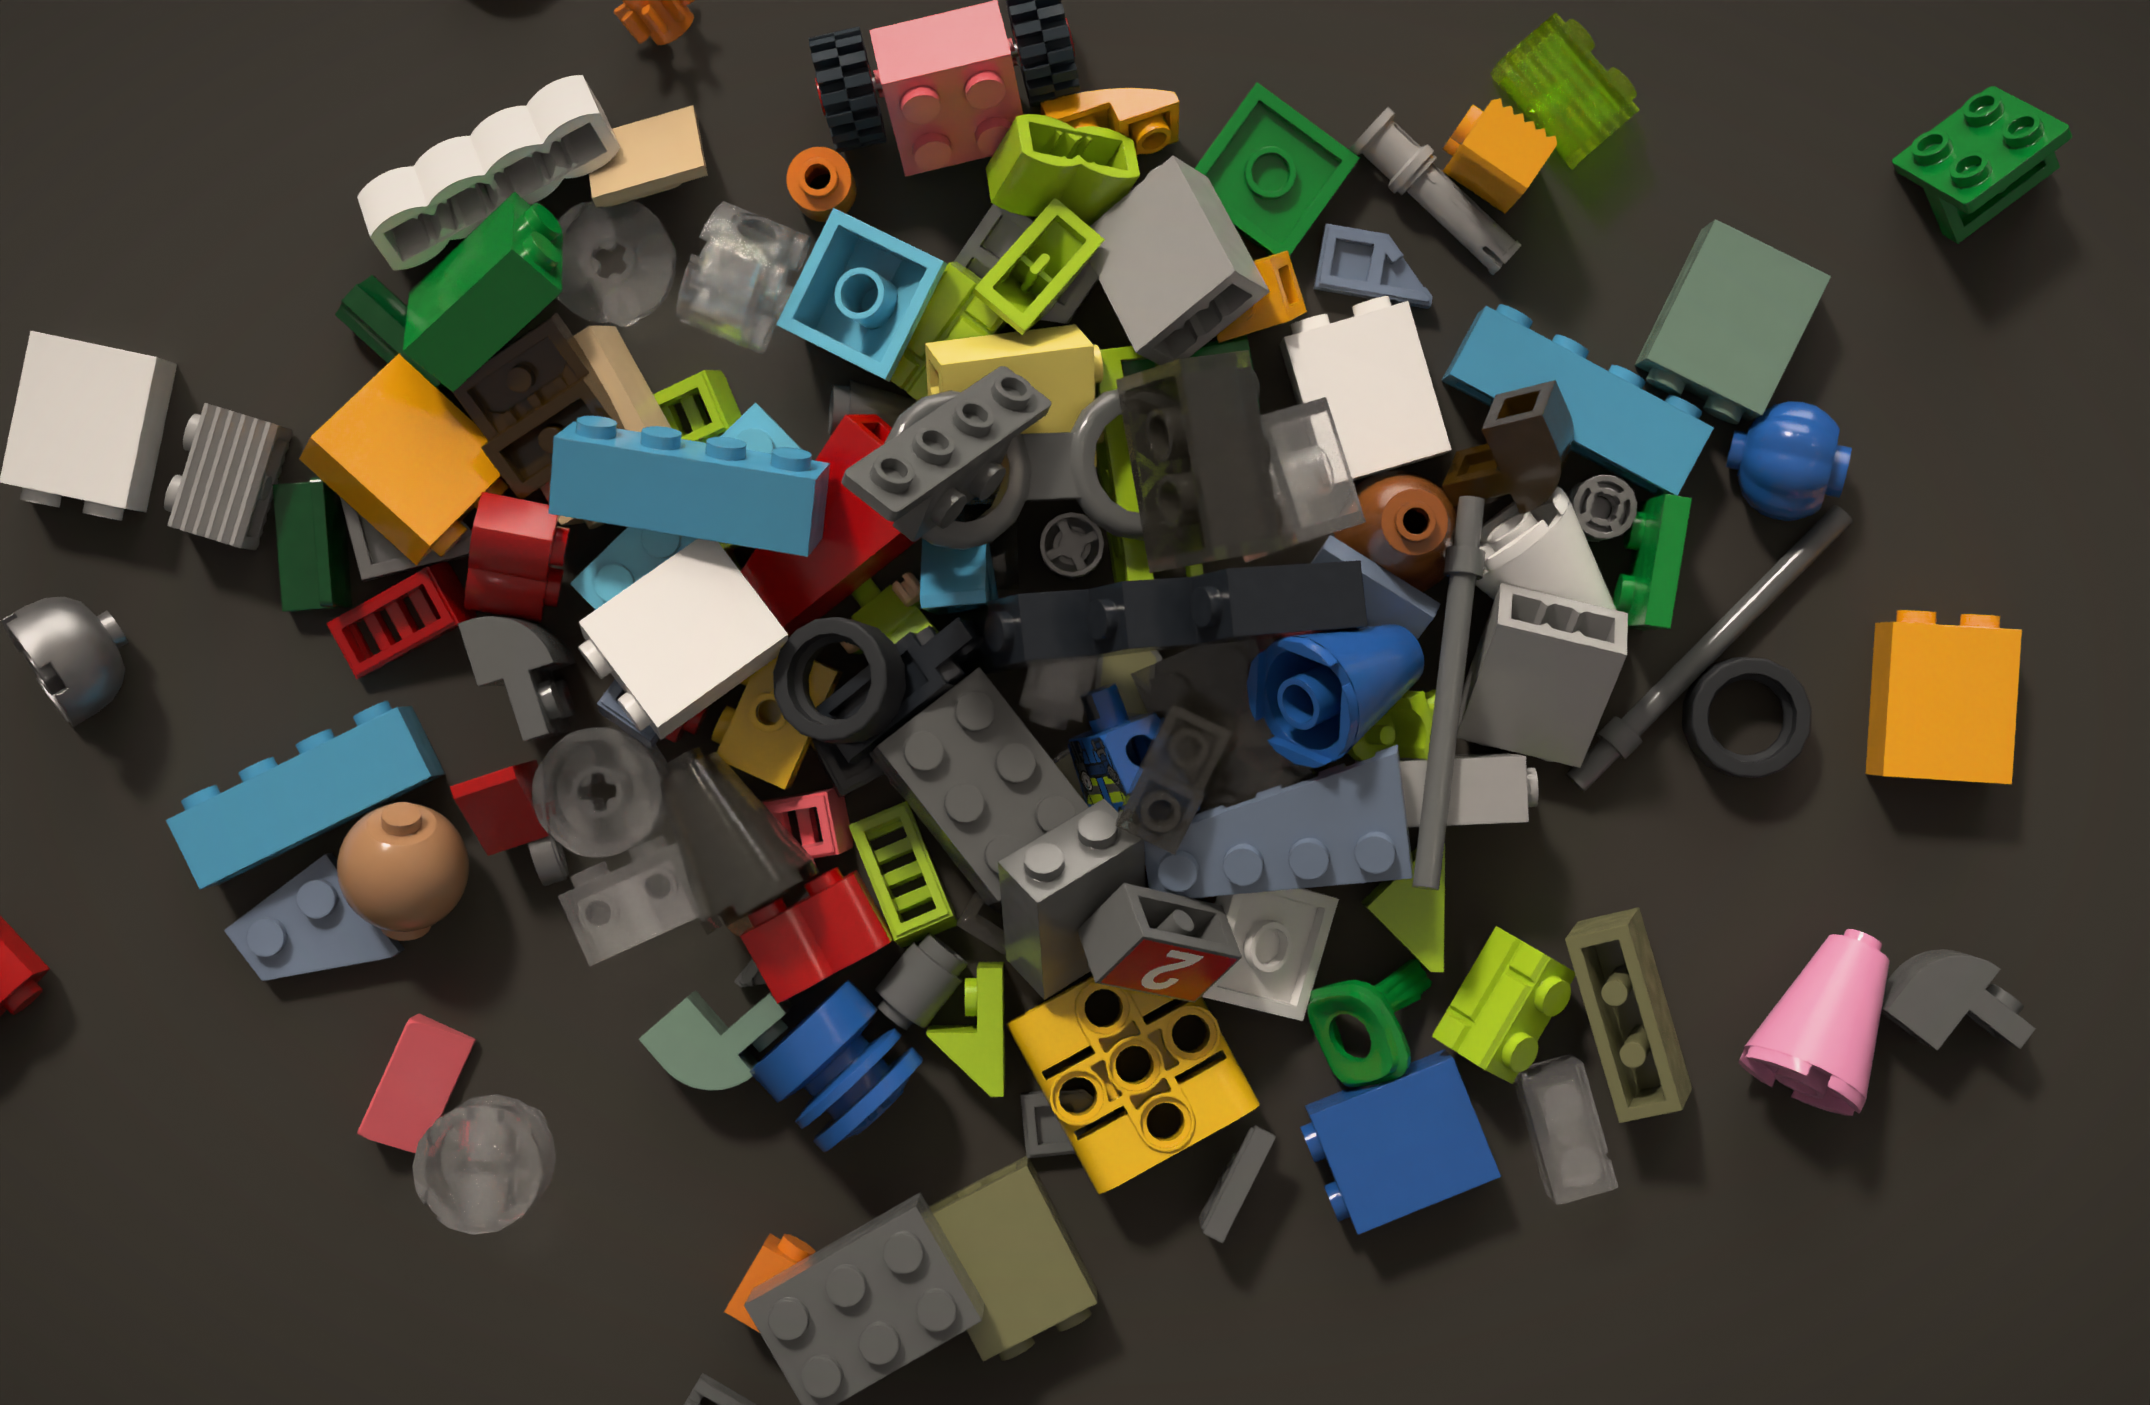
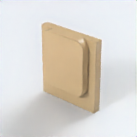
(651, 158)

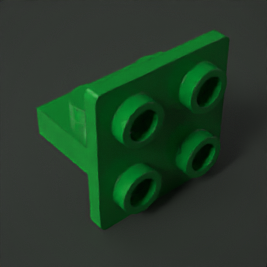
(1982, 159)

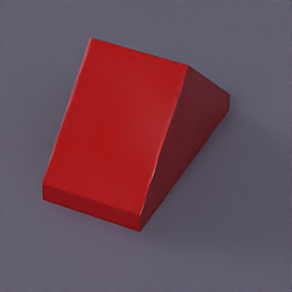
(501, 807)

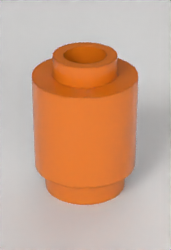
(819, 203)

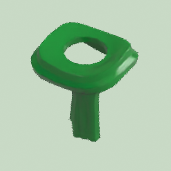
(1375, 1009)

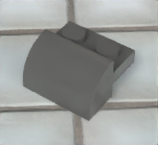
(523, 660)

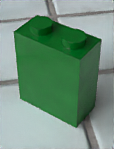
(484, 291)

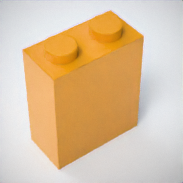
(405, 461)
(1943, 699)

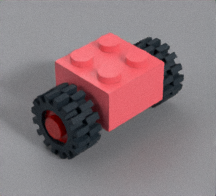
(944, 80)

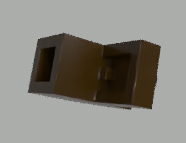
(1525, 452)

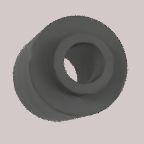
(920, 982)

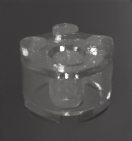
(581, 821)

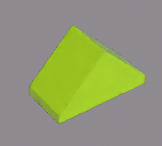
(1039, 267)
(1413, 916)

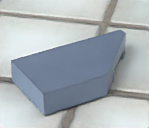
(1366, 267)

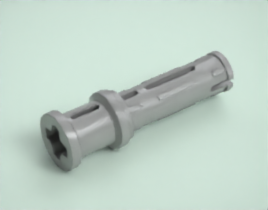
(1413, 170)

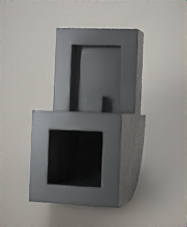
(1940, 987)

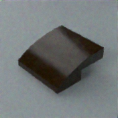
(531, 396)

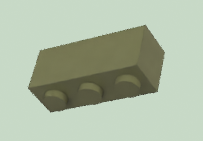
(1629, 1015)

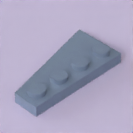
(1312, 834)

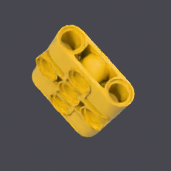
(1123, 1144)

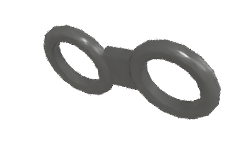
(1038, 470)

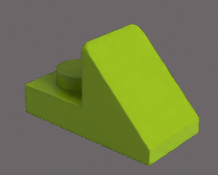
(979, 1047)

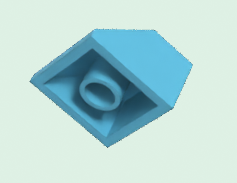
(861, 294)

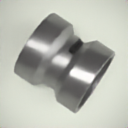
(1594, 510)
(1075, 538)

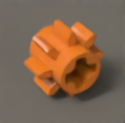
(655, 18)

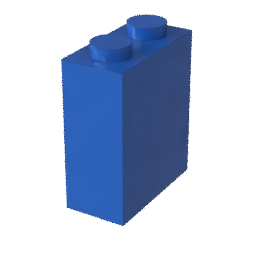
(1399, 1143)

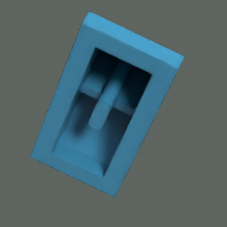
(956, 578)

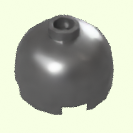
(70, 653)

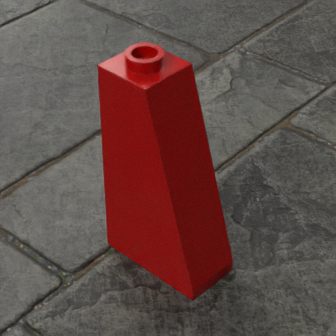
(853, 543)

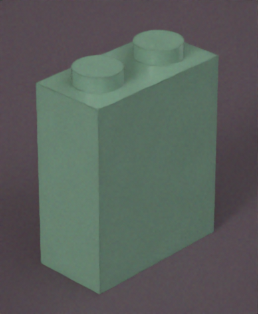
(1731, 323)

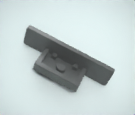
(948, 455)

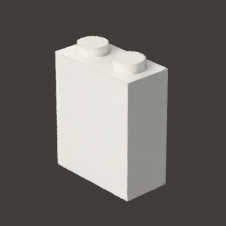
(1373, 385)
(87, 425)
(681, 637)

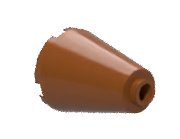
(1383, 538)

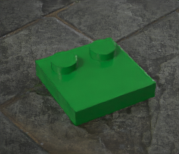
(1274, 171)
(1655, 562)

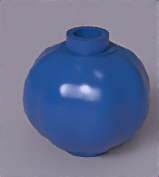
(1789, 460)

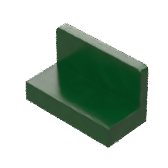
(311, 547)

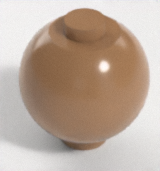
(403, 869)

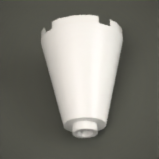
(1542, 553)

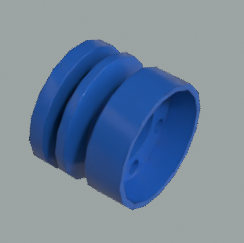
(837, 1067)

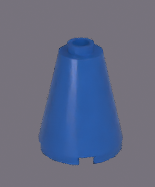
(1331, 688)

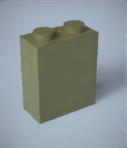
(1016, 1259)

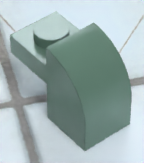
(705, 1052)

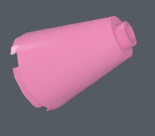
(1825, 1026)

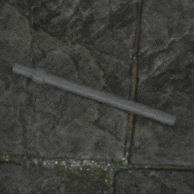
(1463, 566)
(1622, 736)

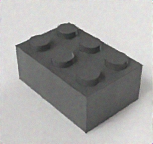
(977, 779)
(865, 1305)

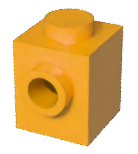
(1278, 306)

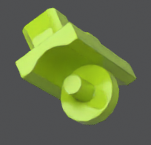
(1404, 725)

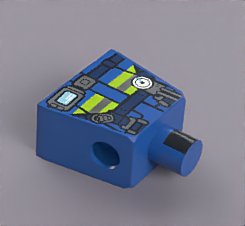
(1113, 749)

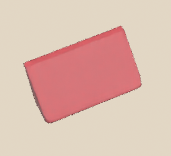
(416, 1083)

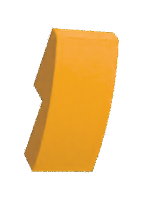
(1141, 114)

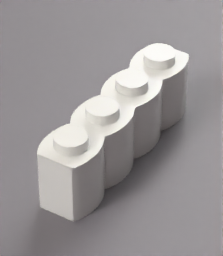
(468, 177)

